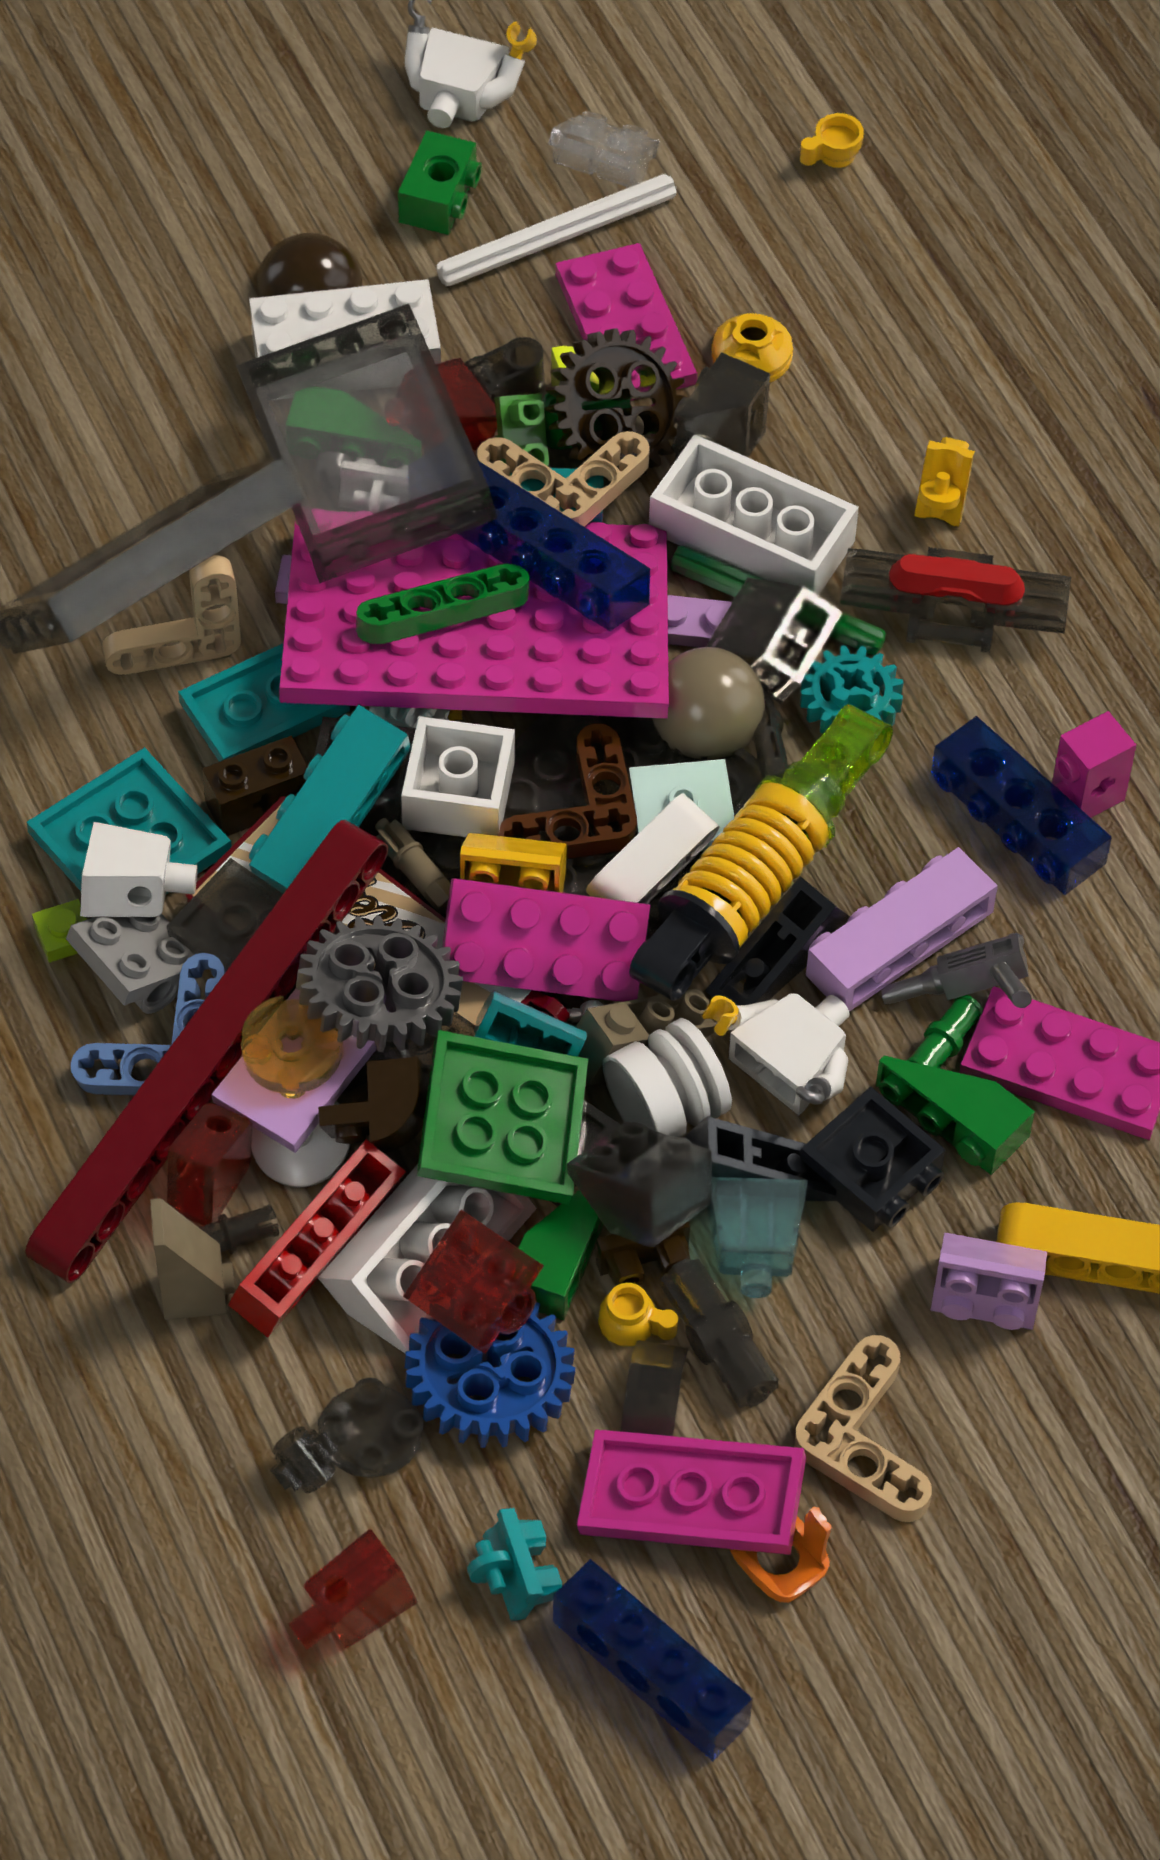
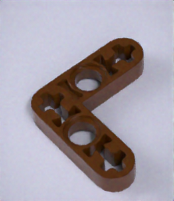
(599, 809)

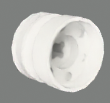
(669, 1080)

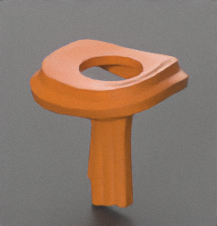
(810, 1543)

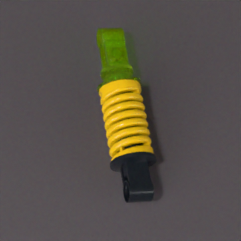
(758, 855)

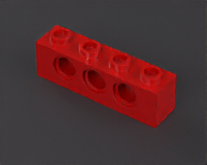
(316, 1238)

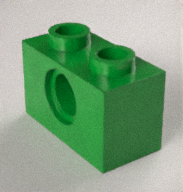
(438, 183)

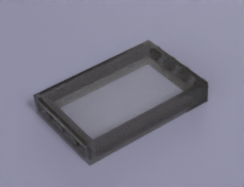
(367, 442)

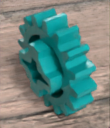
(851, 681)

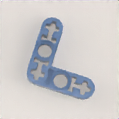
(187, 1004)

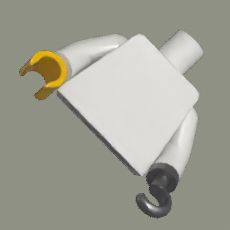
(461, 73)
(787, 1045)

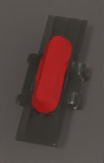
(968, 579)

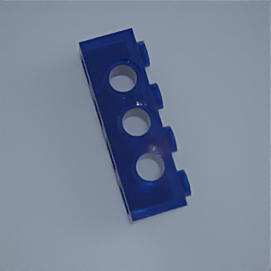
(1011, 781)
(652, 1659)

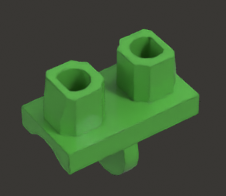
(523, 422)

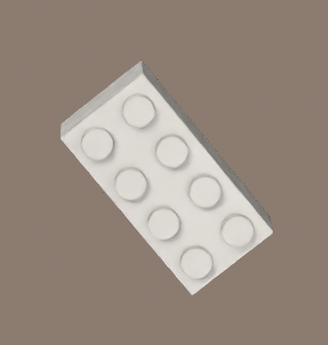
(302, 316)
(752, 516)

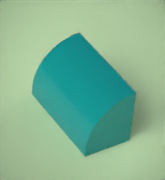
(518, 1024)

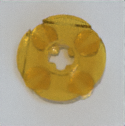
(283, 1071)

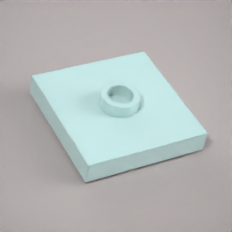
(701, 781)

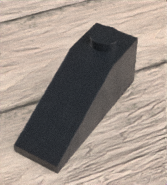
(778, 946)
(757, 1154)

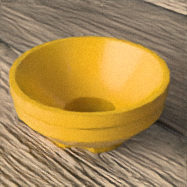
(769, 354)

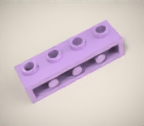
(901, 929)

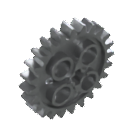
(348, 995)

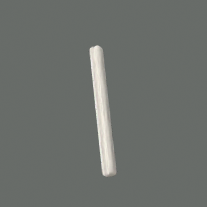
(556, 230)

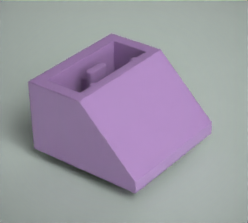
(988, 1281)

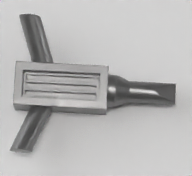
(970, 971)

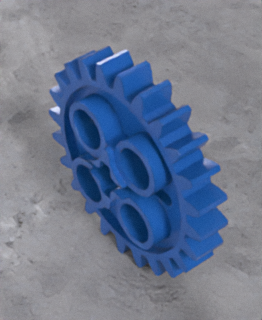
(510, 1403)

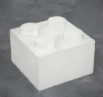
(457, 778)

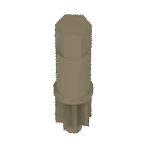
(415, 864)

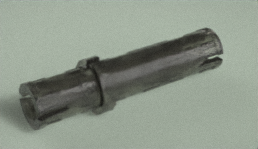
(769, 740)

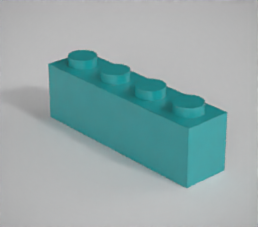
(336, 788)

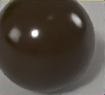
(307, 265)

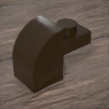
(393, 1106)

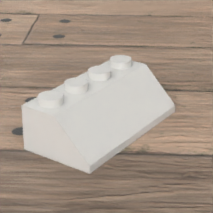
(397, 1241)

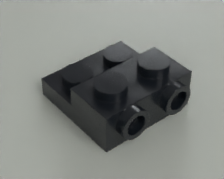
(875, 1160)

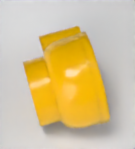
(835, 141)
(630, 1316)

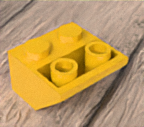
(513, 862)

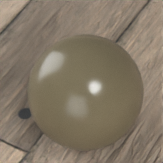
(711, 703)

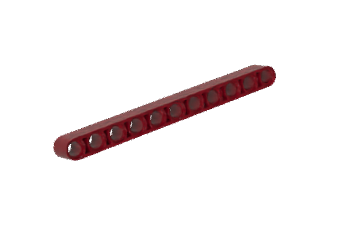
(202, 1054)

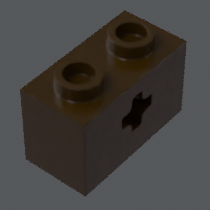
(251, 782)

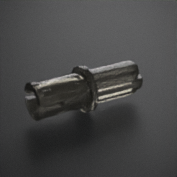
(242, 1228)

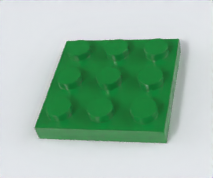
(502, 1117)

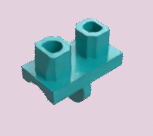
(508, 1564)

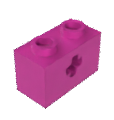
(1095, 764)

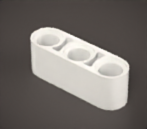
(656, 853)

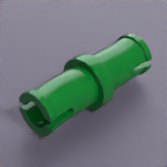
(946, 1036)

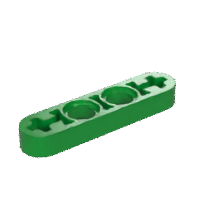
(391, 616)

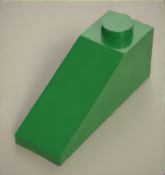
(564, 1247)

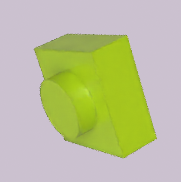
(53, 927)

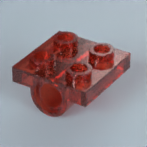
(476, 1283)

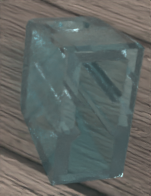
(756, 1228)

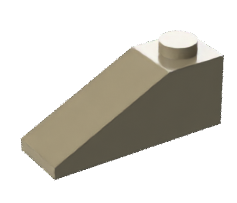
(188, 1266)

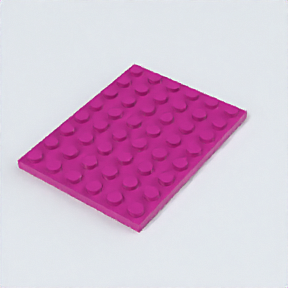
(510, 661)

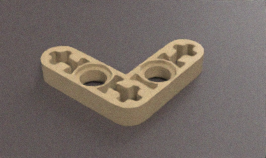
(574, 489)
(143, 648)
(846, 1442)

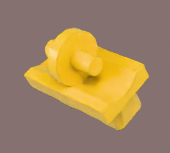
(945, 480)

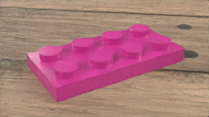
(622, 293)
(544, 939)
(1068, 1063)
(692, 1491)

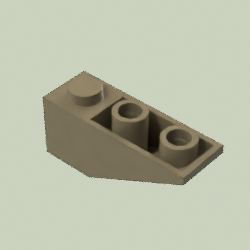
(625, 1022)

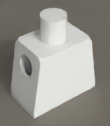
(130, 873)

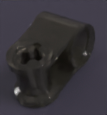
(510, 369)

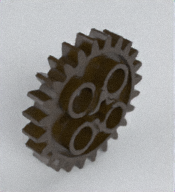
(613, 361)

